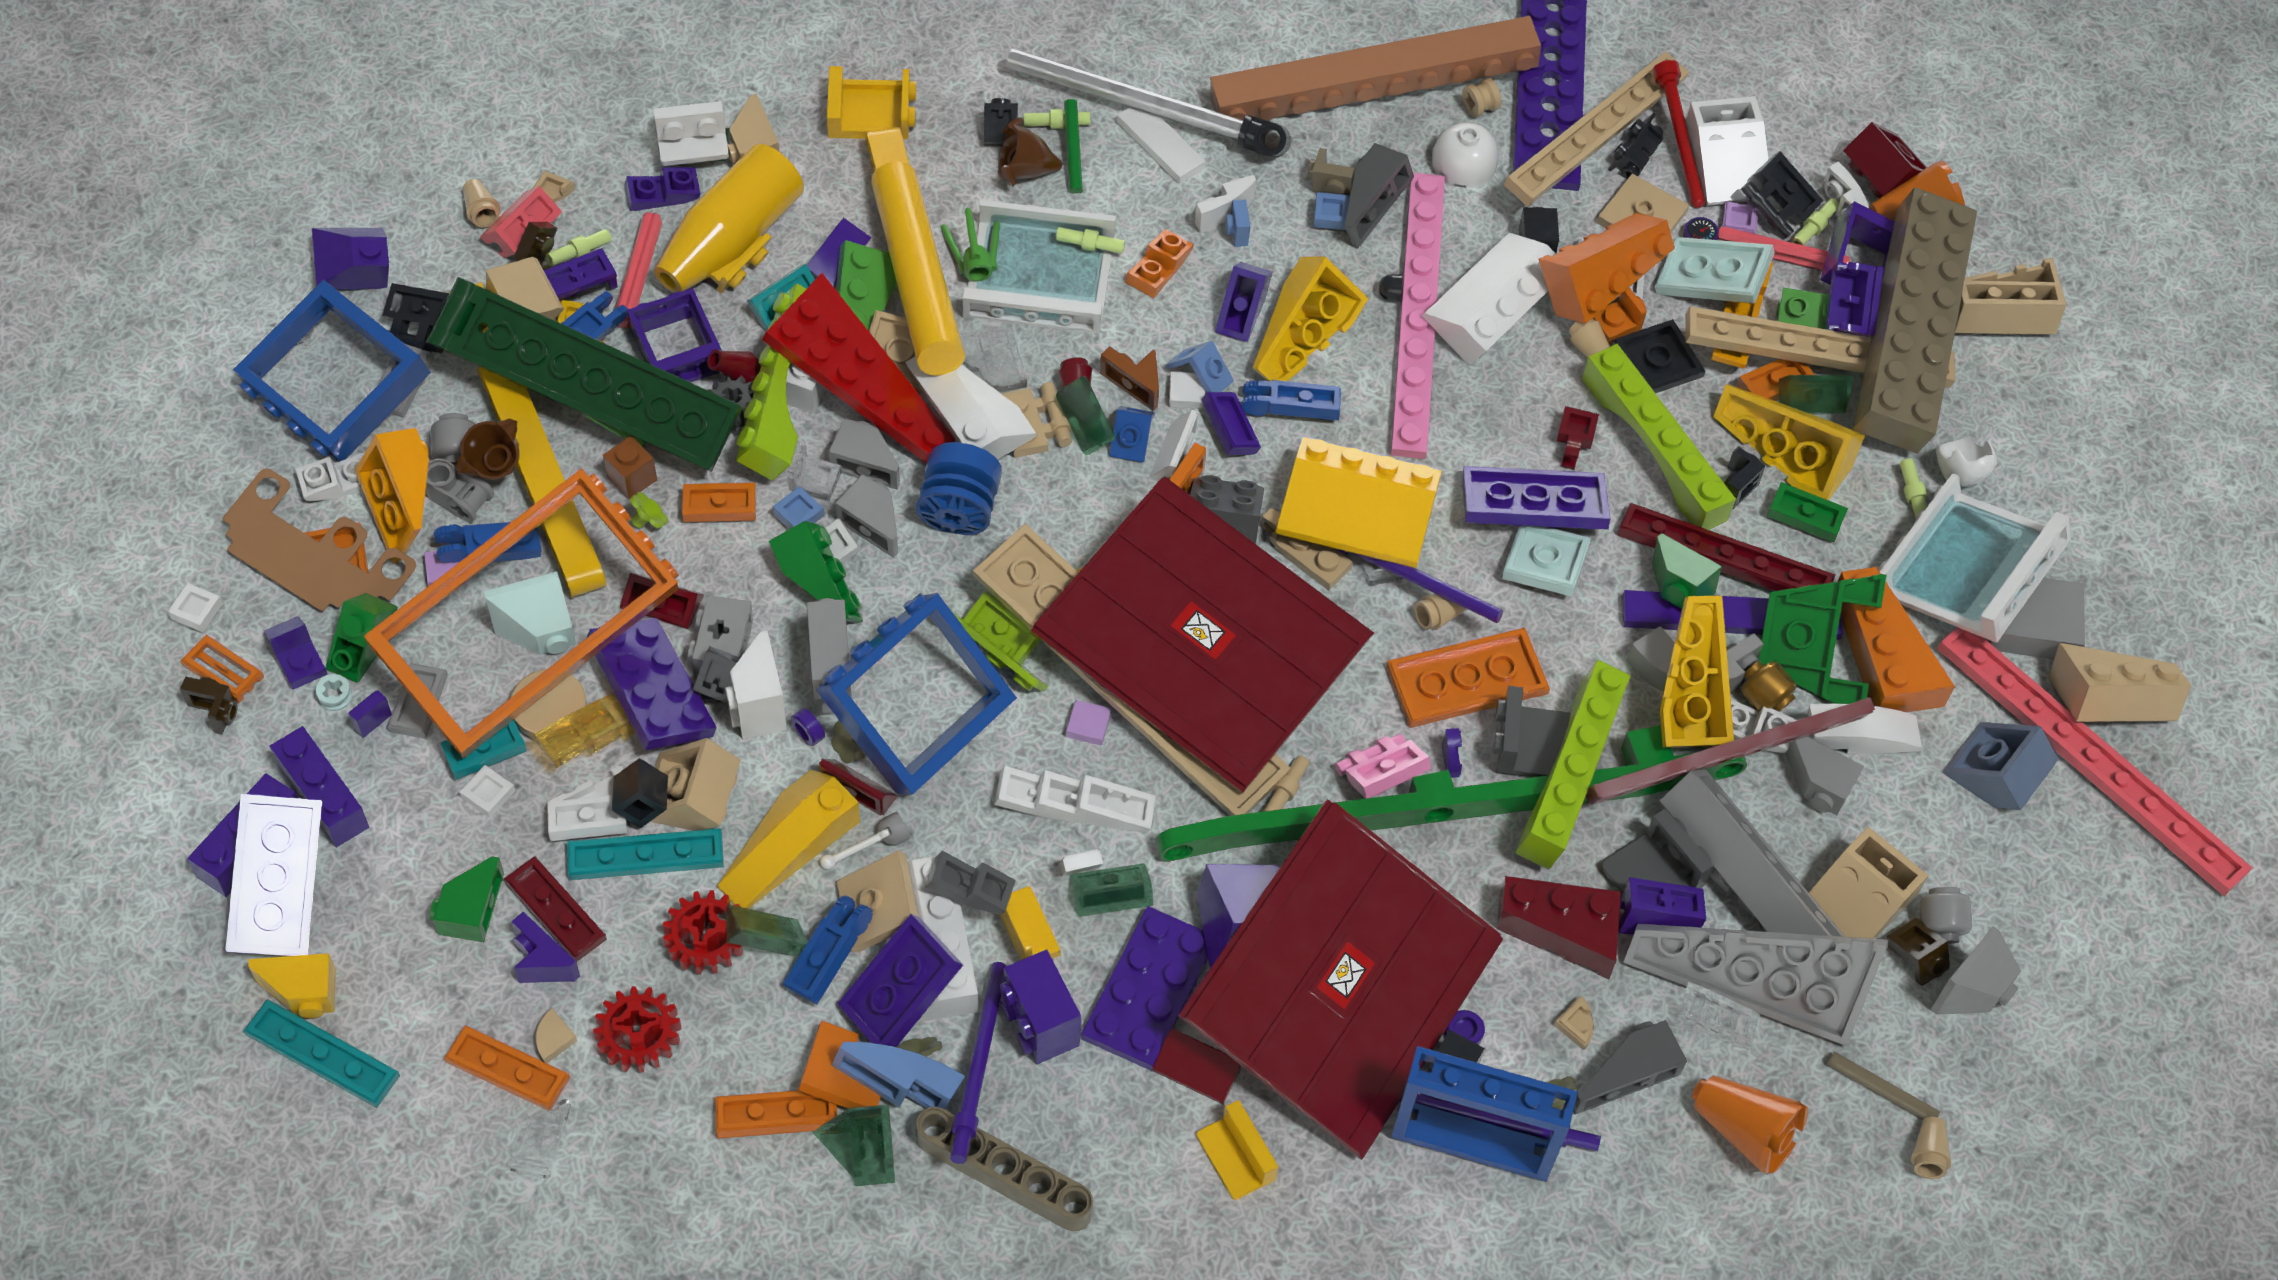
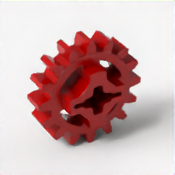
(691, 923)
(659, 1026)

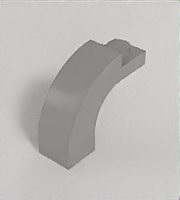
(1653, 653)

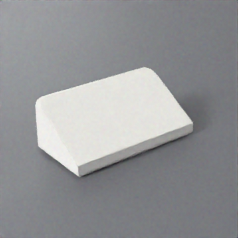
(1175, 445)

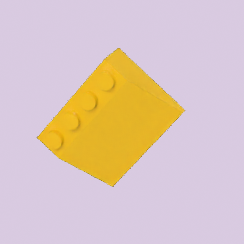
(1359, 502)

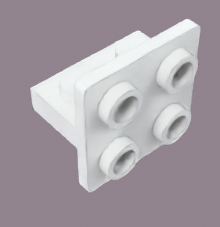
(691, 133)

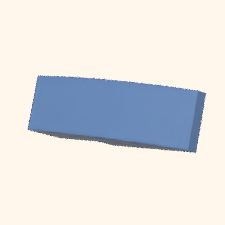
(898, 1073)

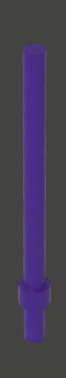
(1438, 587)
(966, 1121)
(1573, 1137)

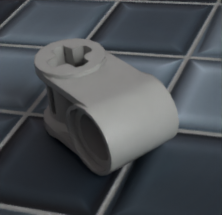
(459, 492)

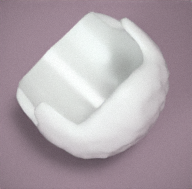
(1967, 460)

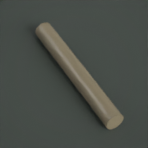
(1881, 1087)

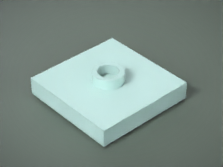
(1547, 559)

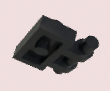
(1788, 189)
(416, 307)

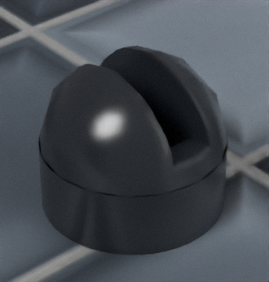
(1391, 287)

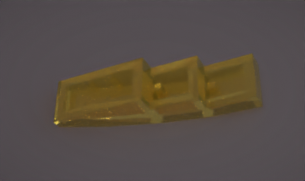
(585, 729)

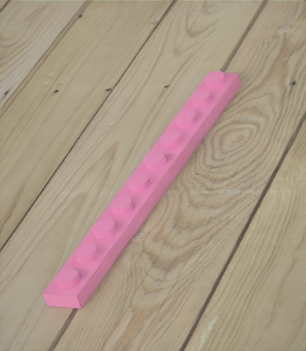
(1415, 333)

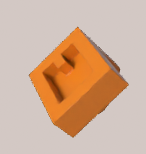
(1622, 316)

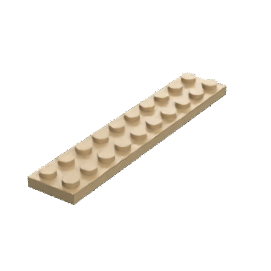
(1027, 580)

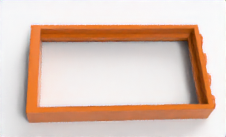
(615, 518)

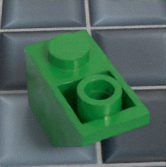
(349, 651)

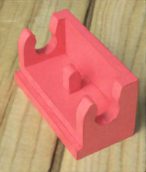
(510, 226)

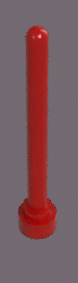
(1667, 76)

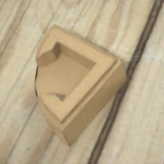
(555, 186)
(1577, 1023)
(553, 1036)

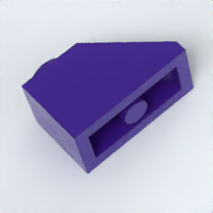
(1243, 301)

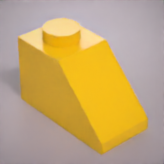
(298, 982)

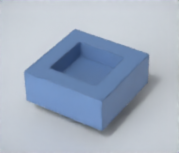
(1331, 210)
(1238, 223)
(797, 508)

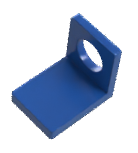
(1131, 433)

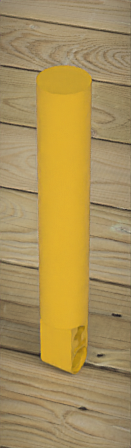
(914, 255)

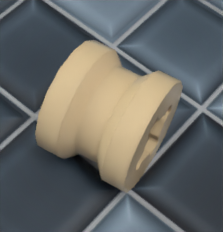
(1481, 97)

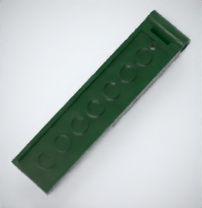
(584, 374)

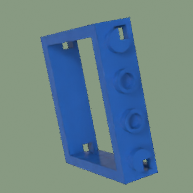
(371, 411)
(833, 692)
(1488, 1091)

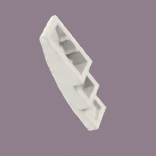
(1072, 800)

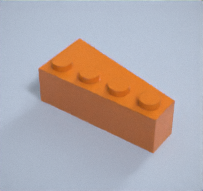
(1604, 265)

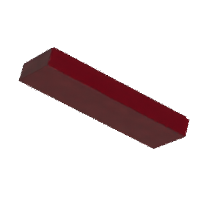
(555, 909)

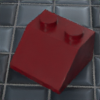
(1882, 159)

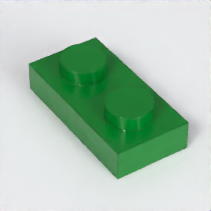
(1807, 512)

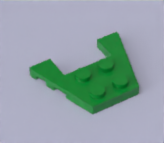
(1804, 629)

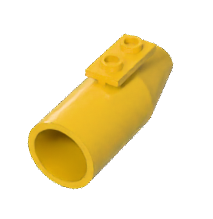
(728, 222)

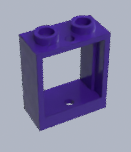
(1860, 224)
(676, 307)

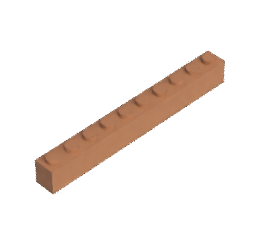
(1378, 70)

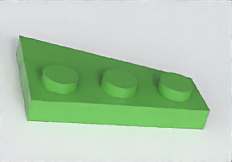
(864, 279)

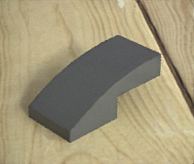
(974, 887)

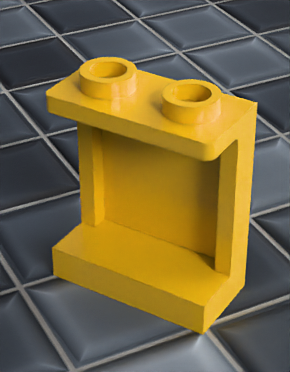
(869, 105)

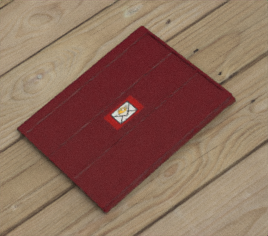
(1202, 633)
(1342, 977)

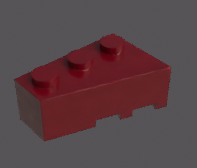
(1563, 919)

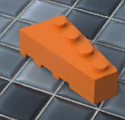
(1893, 654)

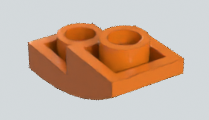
(1160, 263)

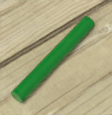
(1073, 146)

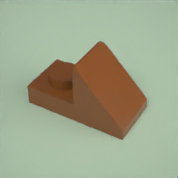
(1136, 380)

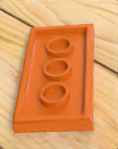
(1466, 677)

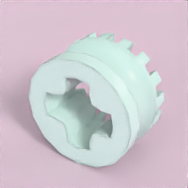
(332, 702)

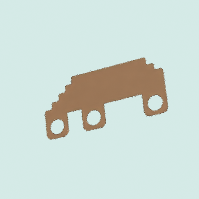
(299, 563)

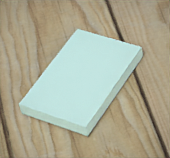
(1715, 270)

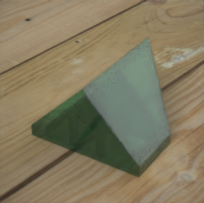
(861, 1143)

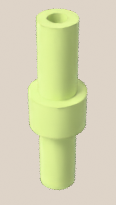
(1054, 119)
(1816, 222)
(1090, 240)
(578, 246)
(1914, 490)

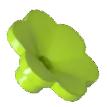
(647, 511)

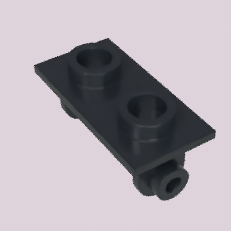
(1643, 137)

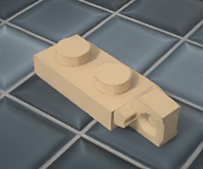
(1318, 561)

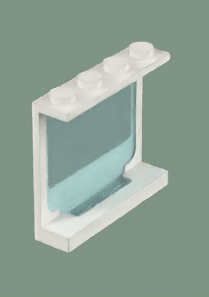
(1036, 275)
(1972, 561)

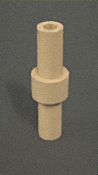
(1289, 785)

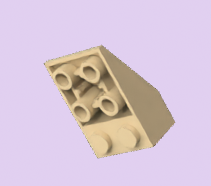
(1868, 886)

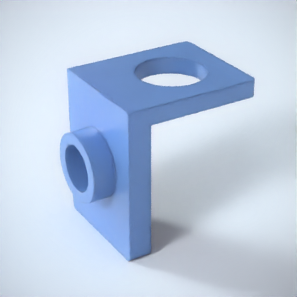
(1207, 366)

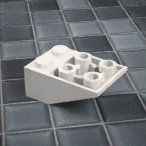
(1727, 146)

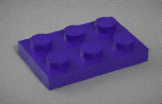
(900, 983)

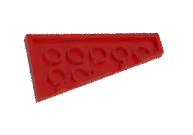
(841, 354)

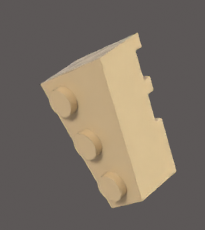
(2012, 302)
(2117, 685)

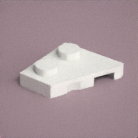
(585, 812)

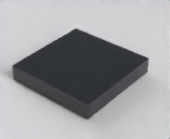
(1661, 356)

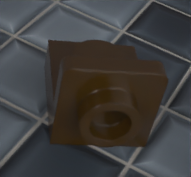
(537, 242)
(1922, 949)

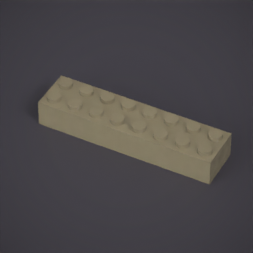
(1915, 321)

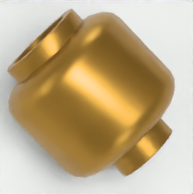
(1768, 686)

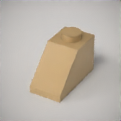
(749, 129)

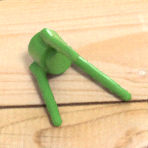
(976, 262)

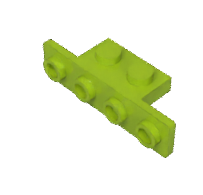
(1004, 638)

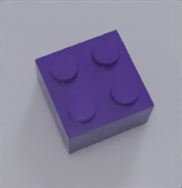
(1040, 1007)

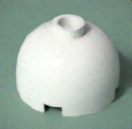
(1465, 155)

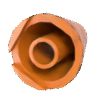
(1932, 179)
(1751, 1119)

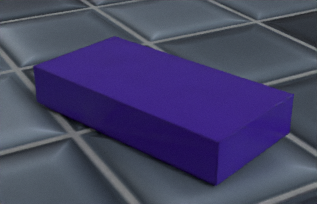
(1231, 423)

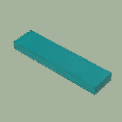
(645, 854)
(322, 1053)

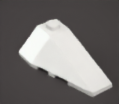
(974, 410)

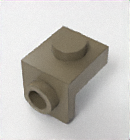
(1330, 177)

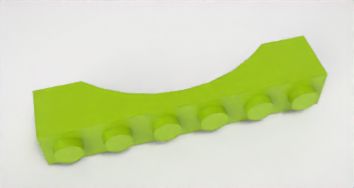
(769, 435)
(1692, 480)
(1566, 787)

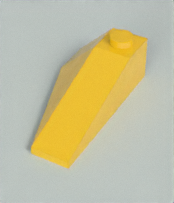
(1308, 312)
(1801, 445)
(1697, 687)
(792, 833)

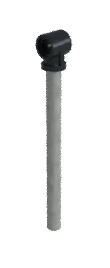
(1248, 132)

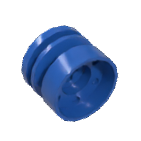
(959, 488)

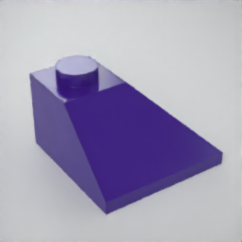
(351, 257)

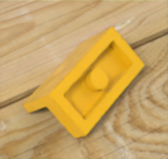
(1028, 925)
(1238, 1152)

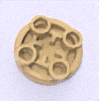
(554, 705)

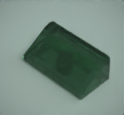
(1816, 392)
(1085, 416)
(1112, 890)
(764, 931)

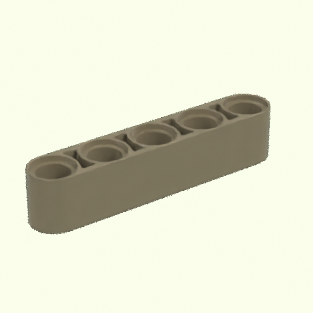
(1014, 1185)

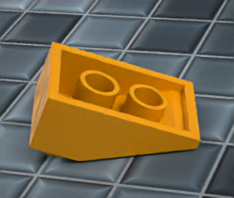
(395, 485)

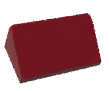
(676, 609)
(859, 786)
(1197, 1066)

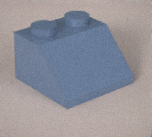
(2003, 763)

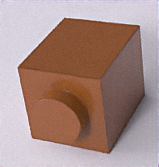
(630, 467)

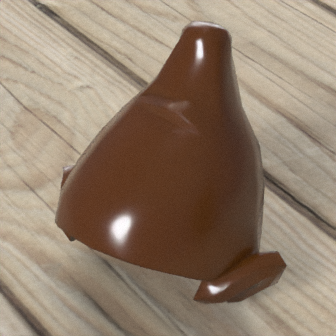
(1024, 154)
(489, 450)

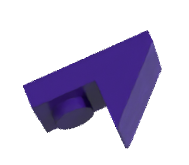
(296, 652)
(545, 958)

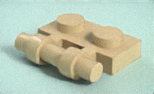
(1031, 408)

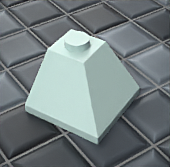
(532, 614)

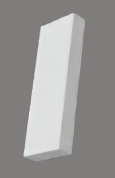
(1161, 143)

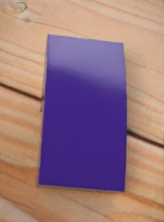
(671, 188)
(827, 256)

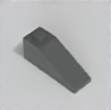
(1375, 187)
(1641, 1061)

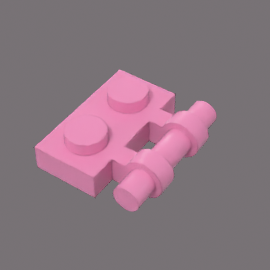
(1383, 765)

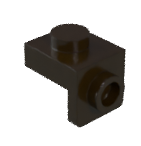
(213, 697)

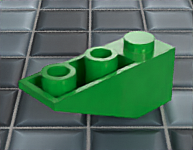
(809, 562)

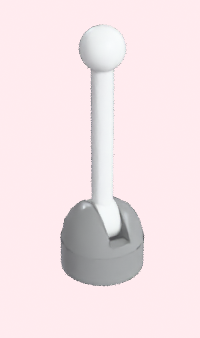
(890, 830)

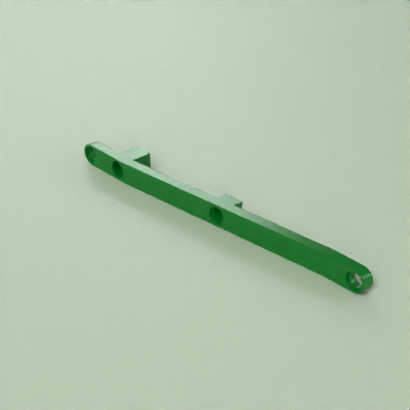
(1429, 800)

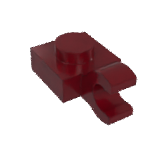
(1578, 431)

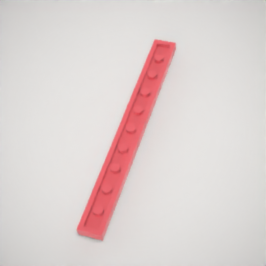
(2096, 760)

